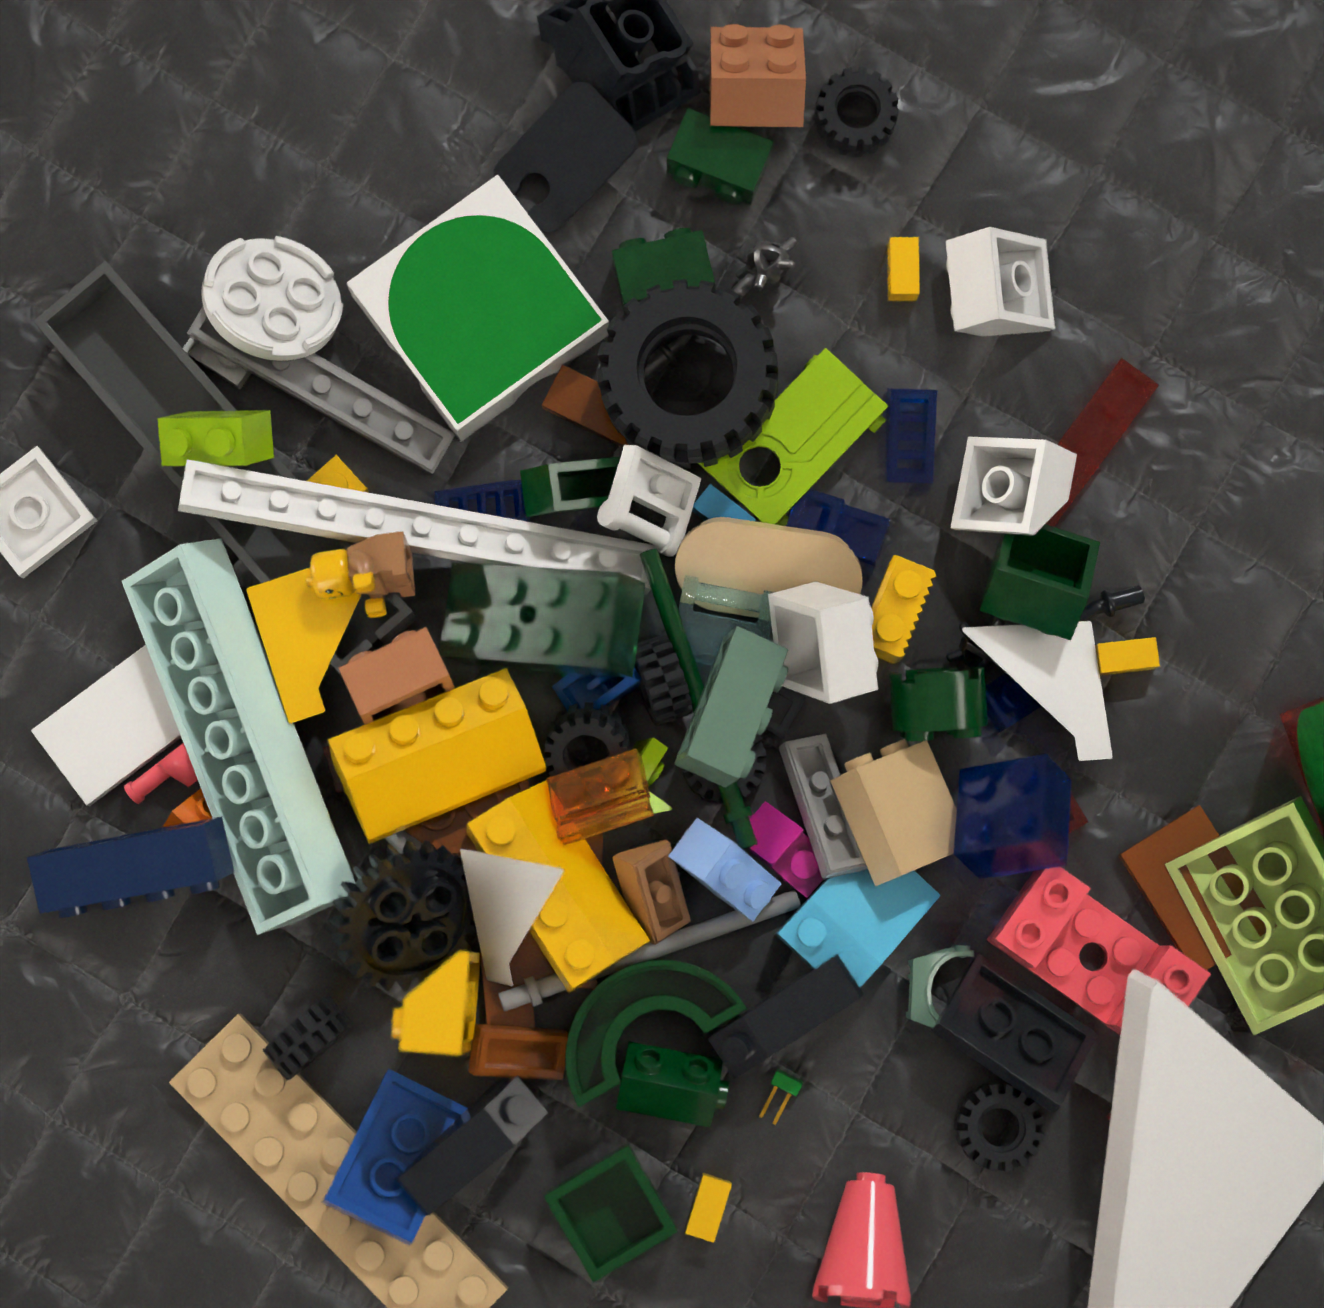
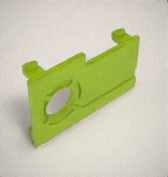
(808, 432)

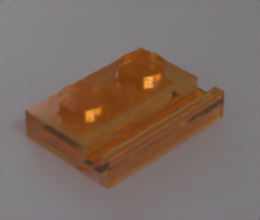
(600, 797)

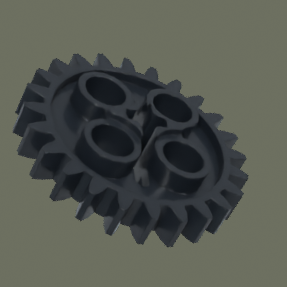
(403, 916)

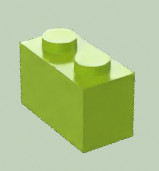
(216, 437)

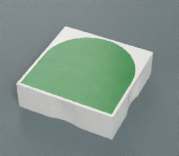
(479, 307)

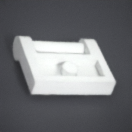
(657, 486)

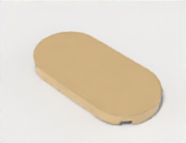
(764, 557)

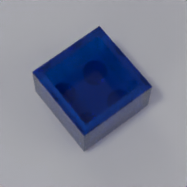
(1013, 816)

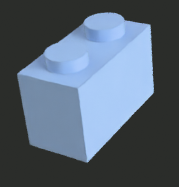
(725, 869)

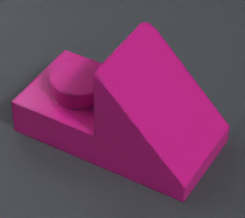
(785, 849)

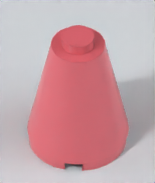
(865, 1249)

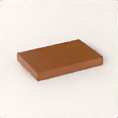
(1147, 868)

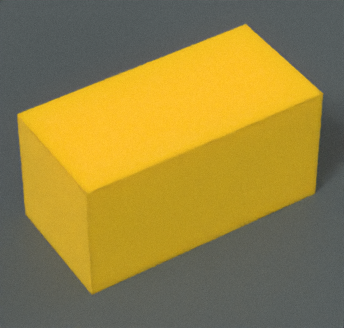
(903, 268)
(1127, 656)
(708, 1207)

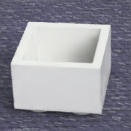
(826, 640)

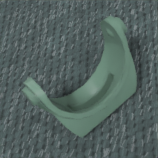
(921, 979)

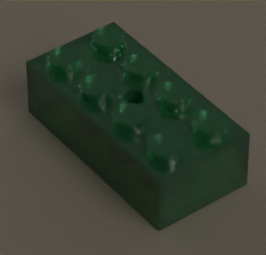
(543, 619)

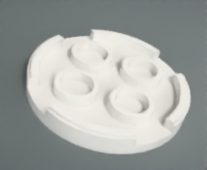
(271, 298)

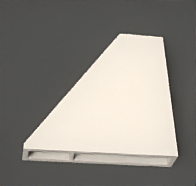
(1198, 1162)

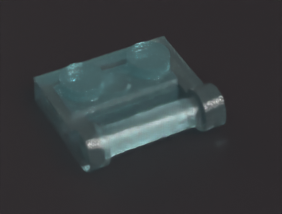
(707, 630)

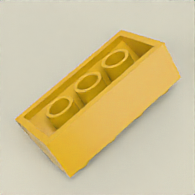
(437, 755)
(585, 918)
(442, 1009)

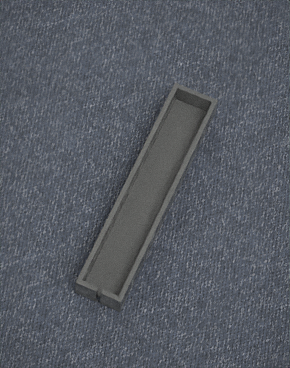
(149, 376)

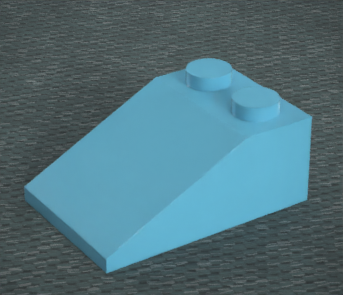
(857, 920)

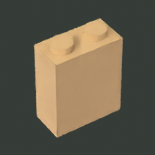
(897, 809)

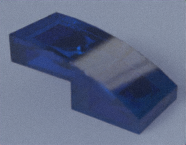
(829, 514)

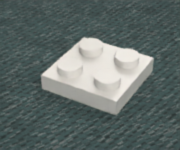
(37, 512)

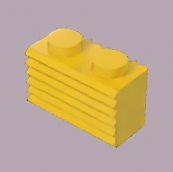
(898, 606)

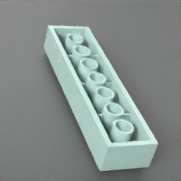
(238, 734)

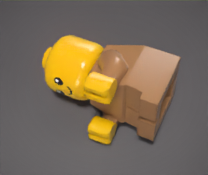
(370, 567)

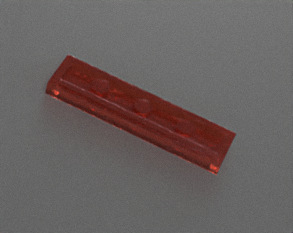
(1104, 423)

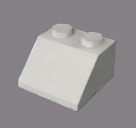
(999, 283)
(1011, 485)

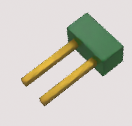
(785, 1082)

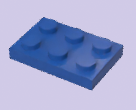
(393, 1133)

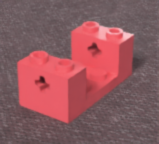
(1053, 923)

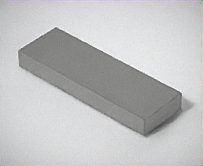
(810, 769)

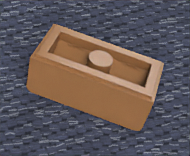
(652, 889)

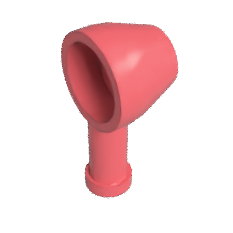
(174, 765)

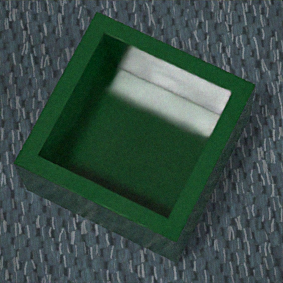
(1041, 580)
(610, 1212)

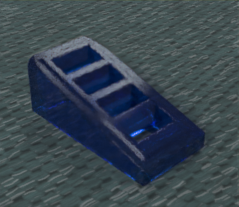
(893, 434)
(484, 491)

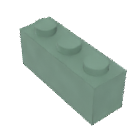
(733, 708)

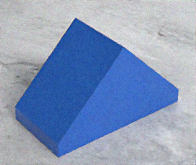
(594, 688)

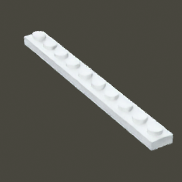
(427, 527)

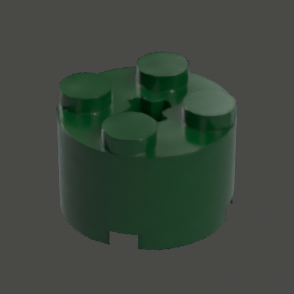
(938, 702)

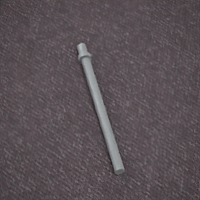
(535, 990)

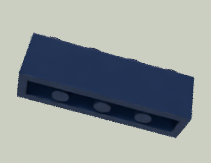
(131, 866)

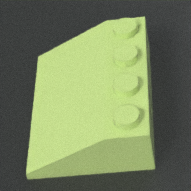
(1284, 863)

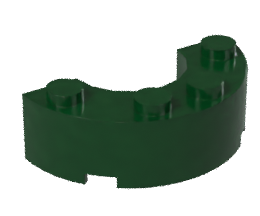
(626, 996)

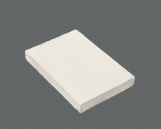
(110, 728)

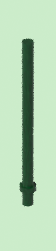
(737, 813)

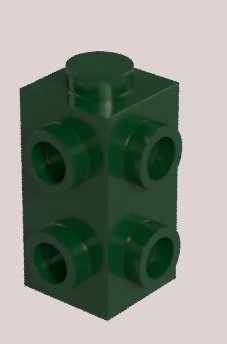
(671, 1084)

